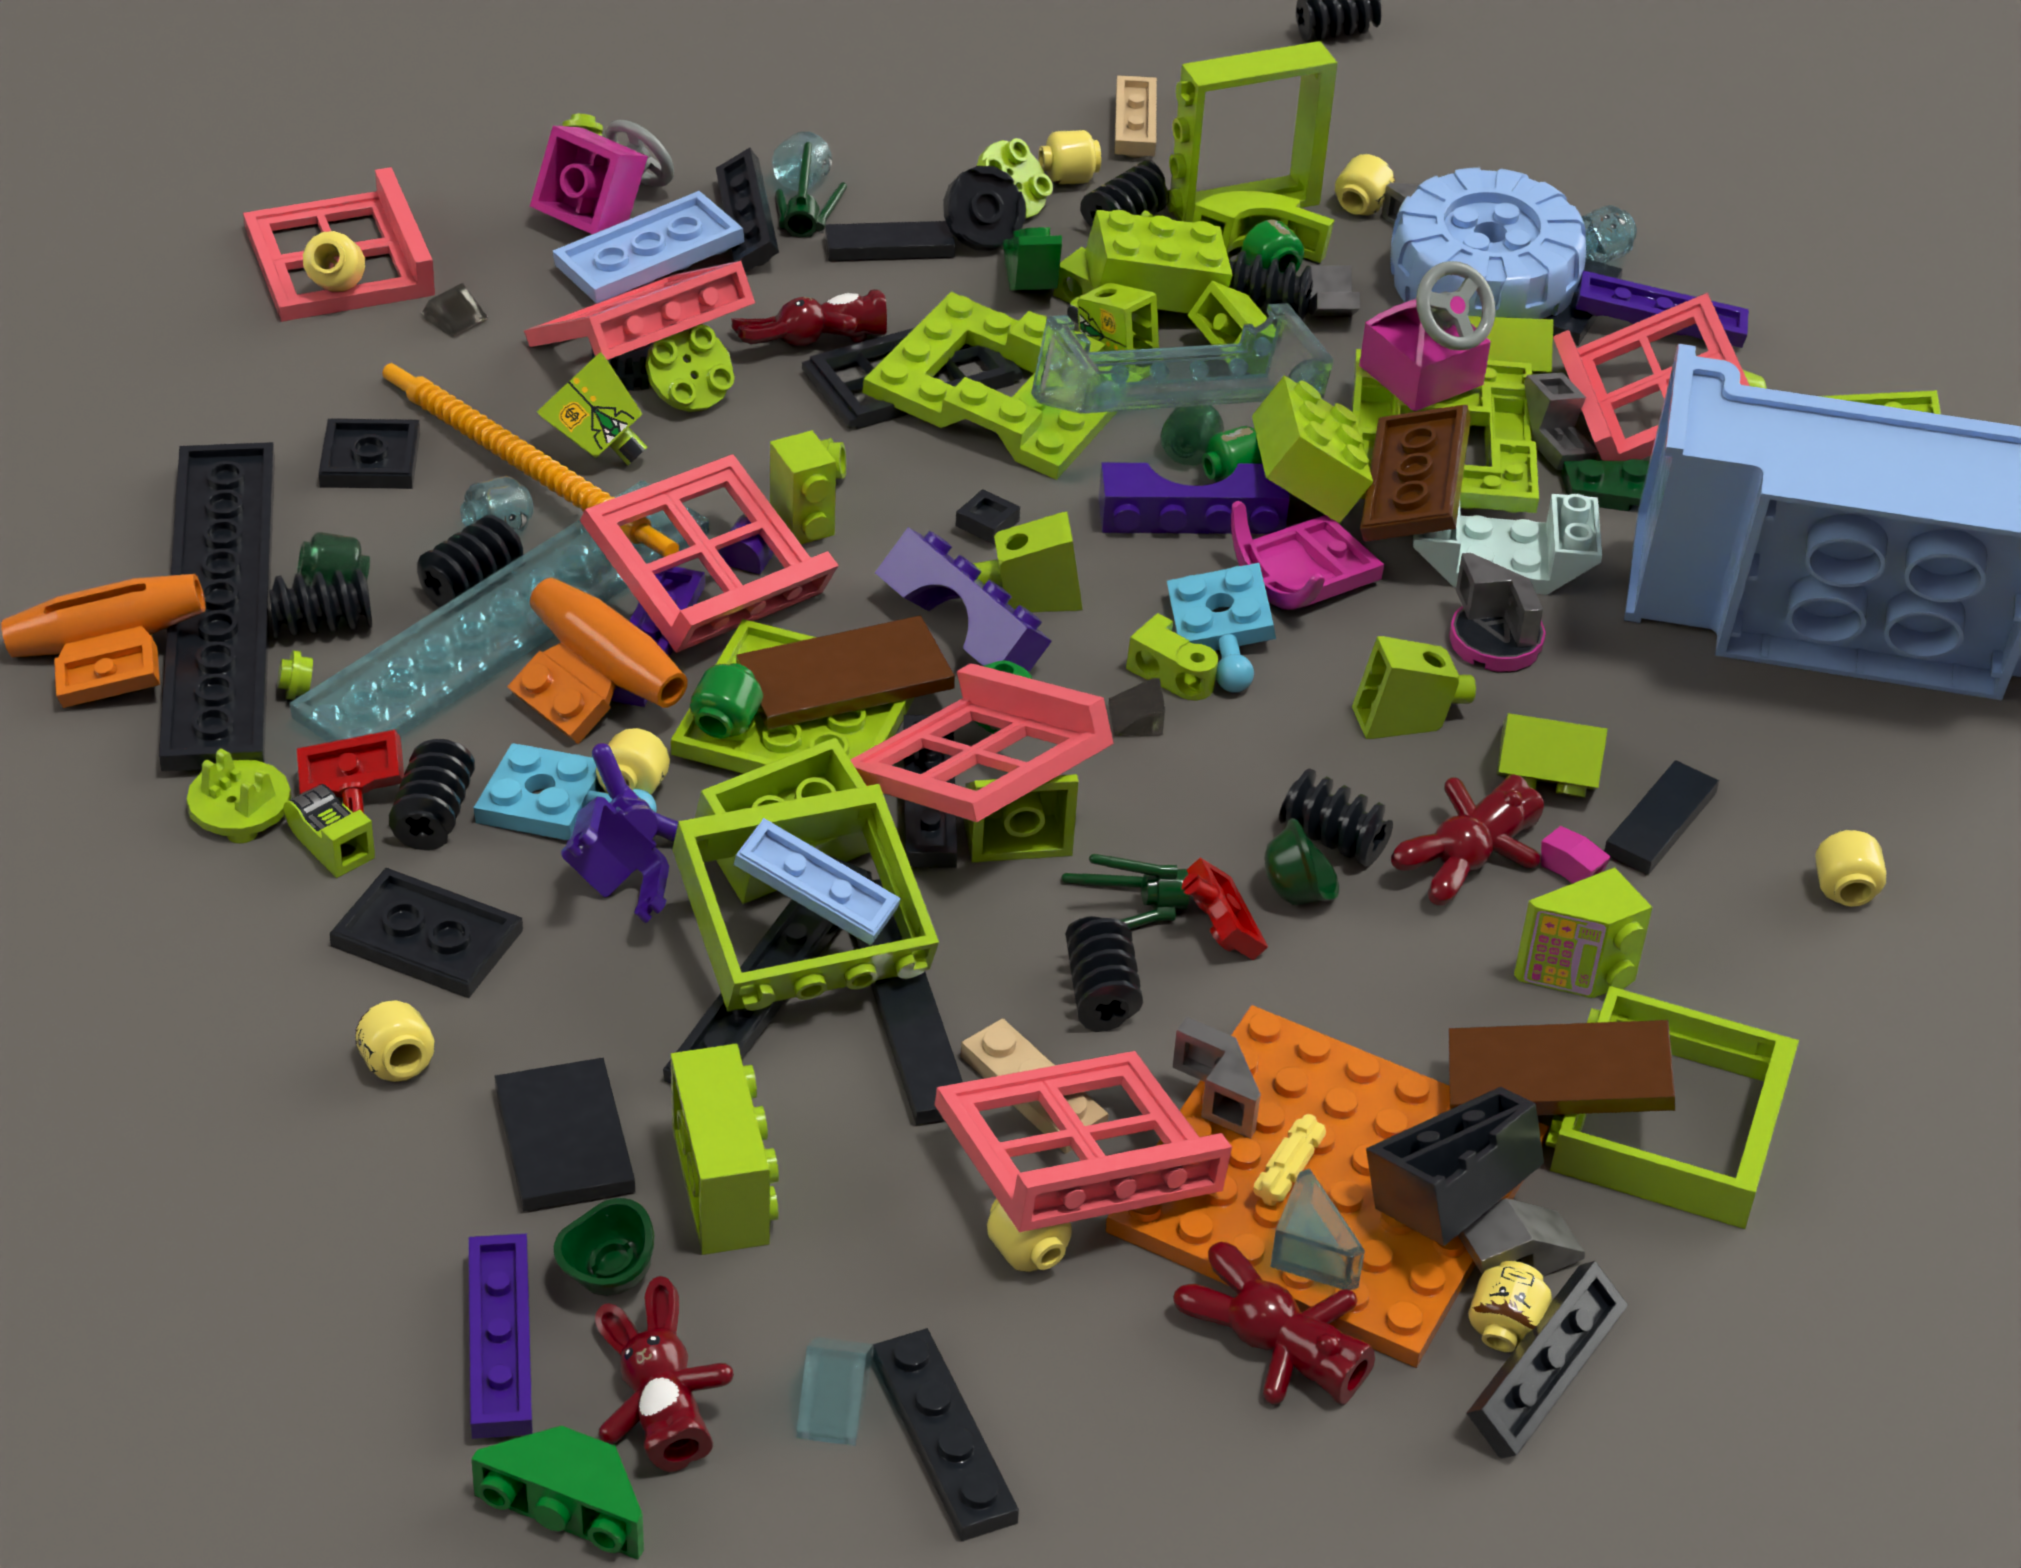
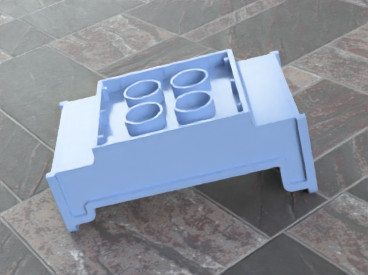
(1832, 533)

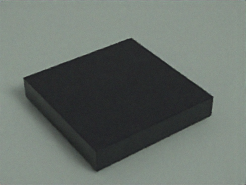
(369, 453)

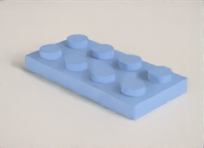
(648, 247)

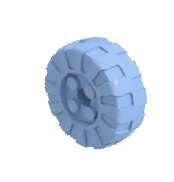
(1501, 225)

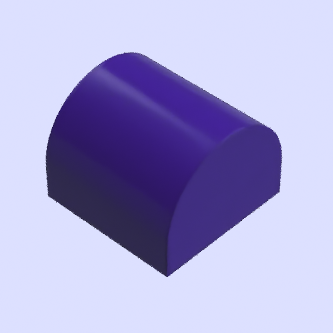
(749, 554)

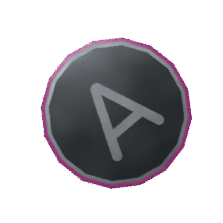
(1491, 643)

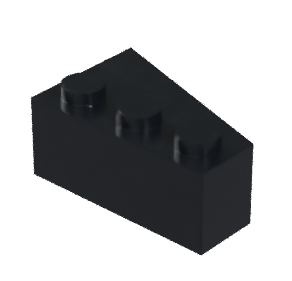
(1456, 1163)

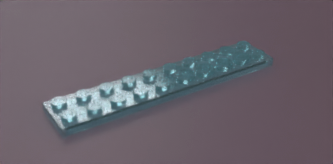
(465, 638)

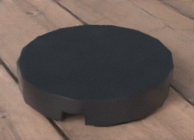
(984, 207)

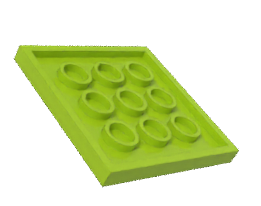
(757, 746)

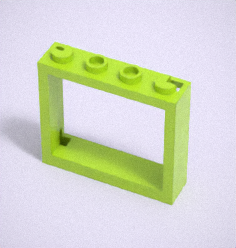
(1312, 124)
(809, 820)
(1662, 1179)

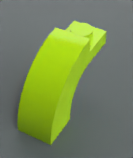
(1241, 210)

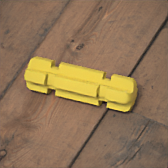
(1289, 1159)

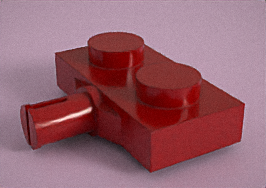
(352, 766)
(1222, 901)

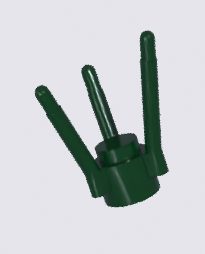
(801, 212)
(1159, 886)

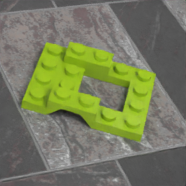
(1500, 406)
(1032, 432)

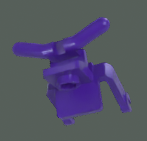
(617, 839)

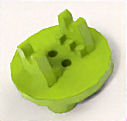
(1023, 167)
(706, 360)
(237, 797)

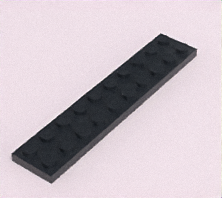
(221, 656)

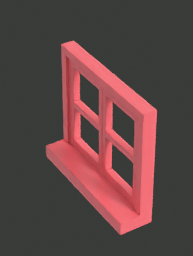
(399, 238)
(651, 311)
(1600, 406)
(703, 621)
(1001, 700)
(1097, 1183)

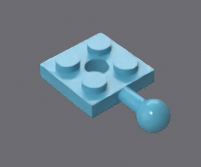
(1243, 624)
(567, 784)

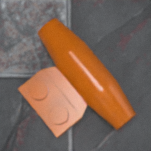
(104, 634)
(596, 653)

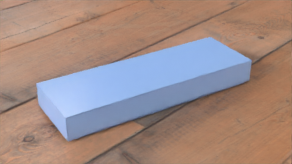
(817, 881)

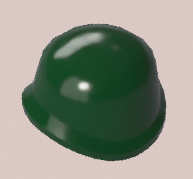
(1299, 868)
(607, 1247)

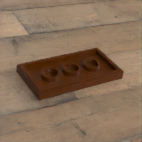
(1416, 473)
(848, 671)
(1567, 1066)

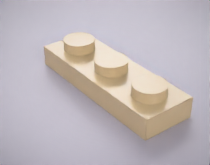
(1135, 116)
(1005, 1051)

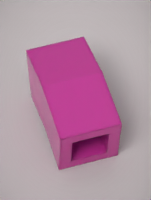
(1572, 855)

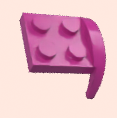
(1304, 560)

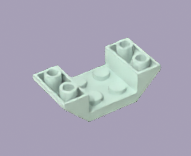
(1540, 551)

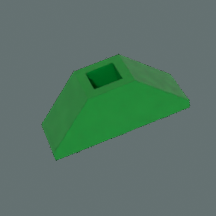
(1033, 259)
(564, 1485)

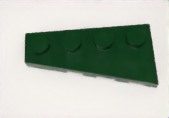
(1613, 482)

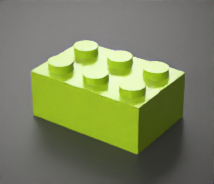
(1157, 256)
(1312, 448)
(801, 775)
(723, 1148)

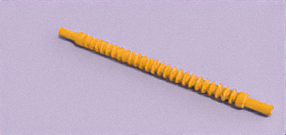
(519, 453)

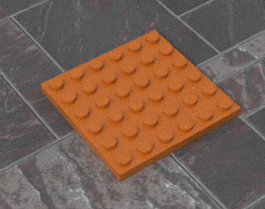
(1361, 1101)

